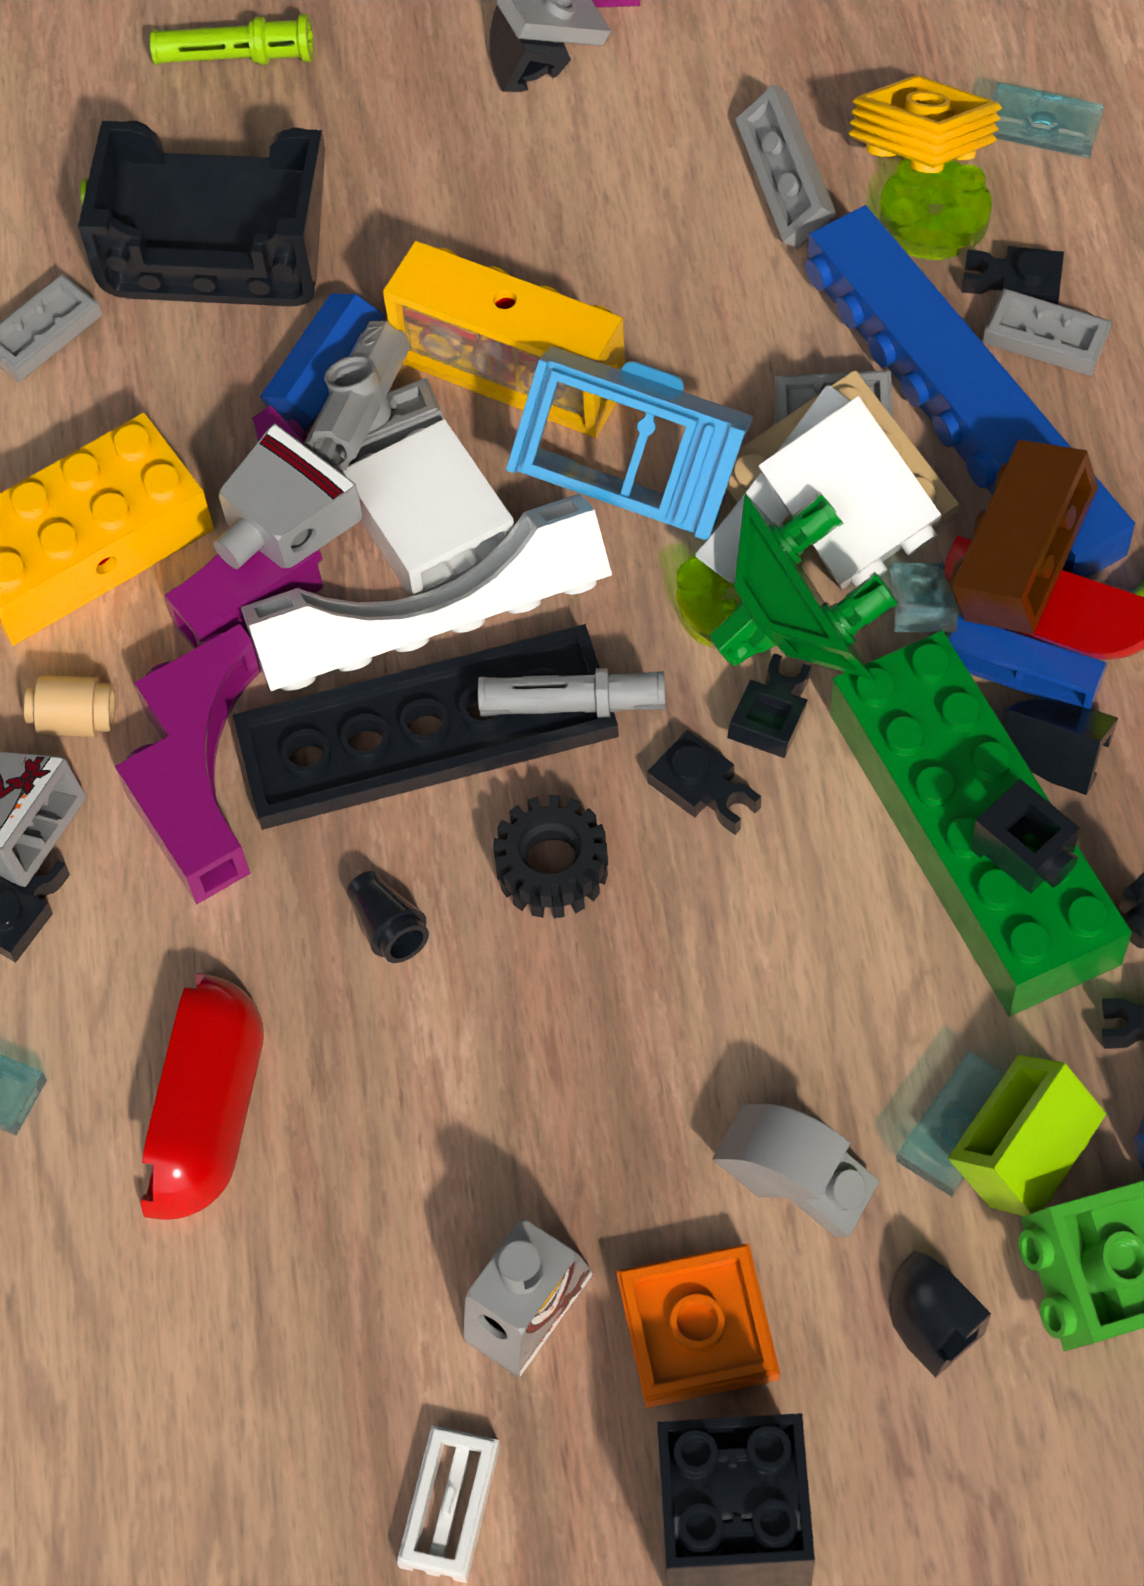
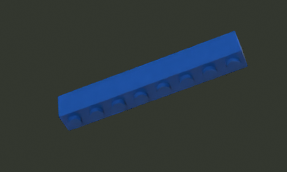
(946, 368)

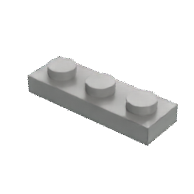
(785, 166)

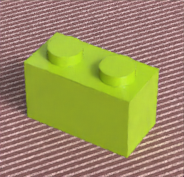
(1027, 1135)

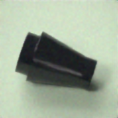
(389, 920)

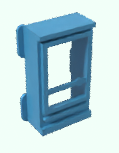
(702, 461)

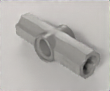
(358, 394)

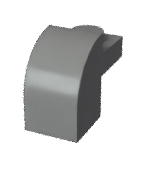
(800, 1159)

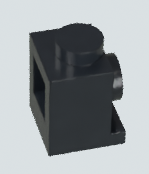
(1023, 820)

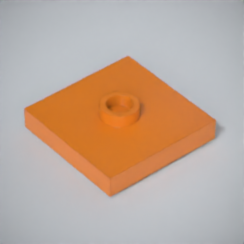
(697, 1325)

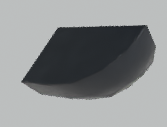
(522, 60)
(1060, 740)
(934, 1312)

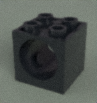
(736, 1501)

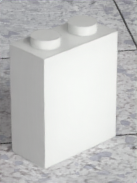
(865, 484)
(428, 507)

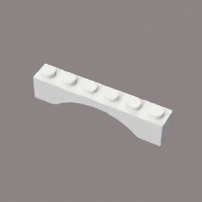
(543, 555)

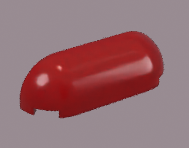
(1082, 614)
(201, 1098)

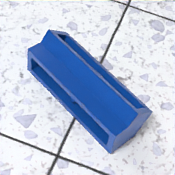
(299, 384)
(1028, 663)

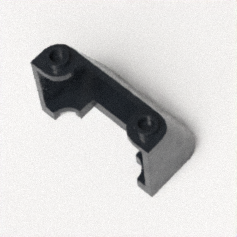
(202, 221)

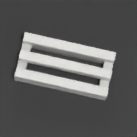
(435, 1561)

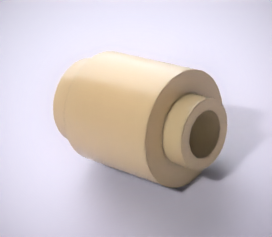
(70, 706)

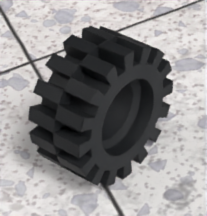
(545, 824)

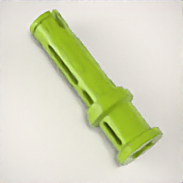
(258, 40)

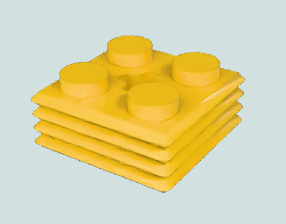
(924, 122)

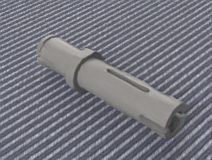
(572, 693)

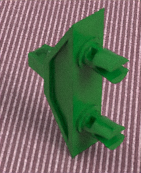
(782, 603)

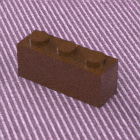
(1024, 536)

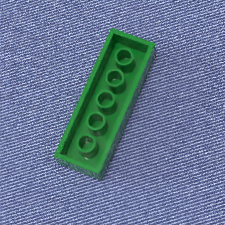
(937, 768)

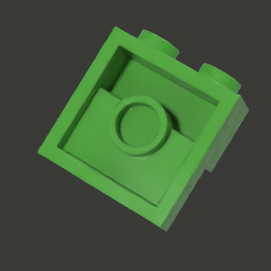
(1089, 1265)

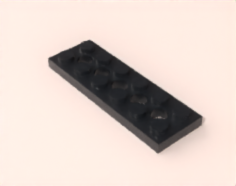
(404, 759)

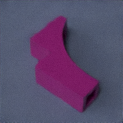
(214, 595)
(175, 777)

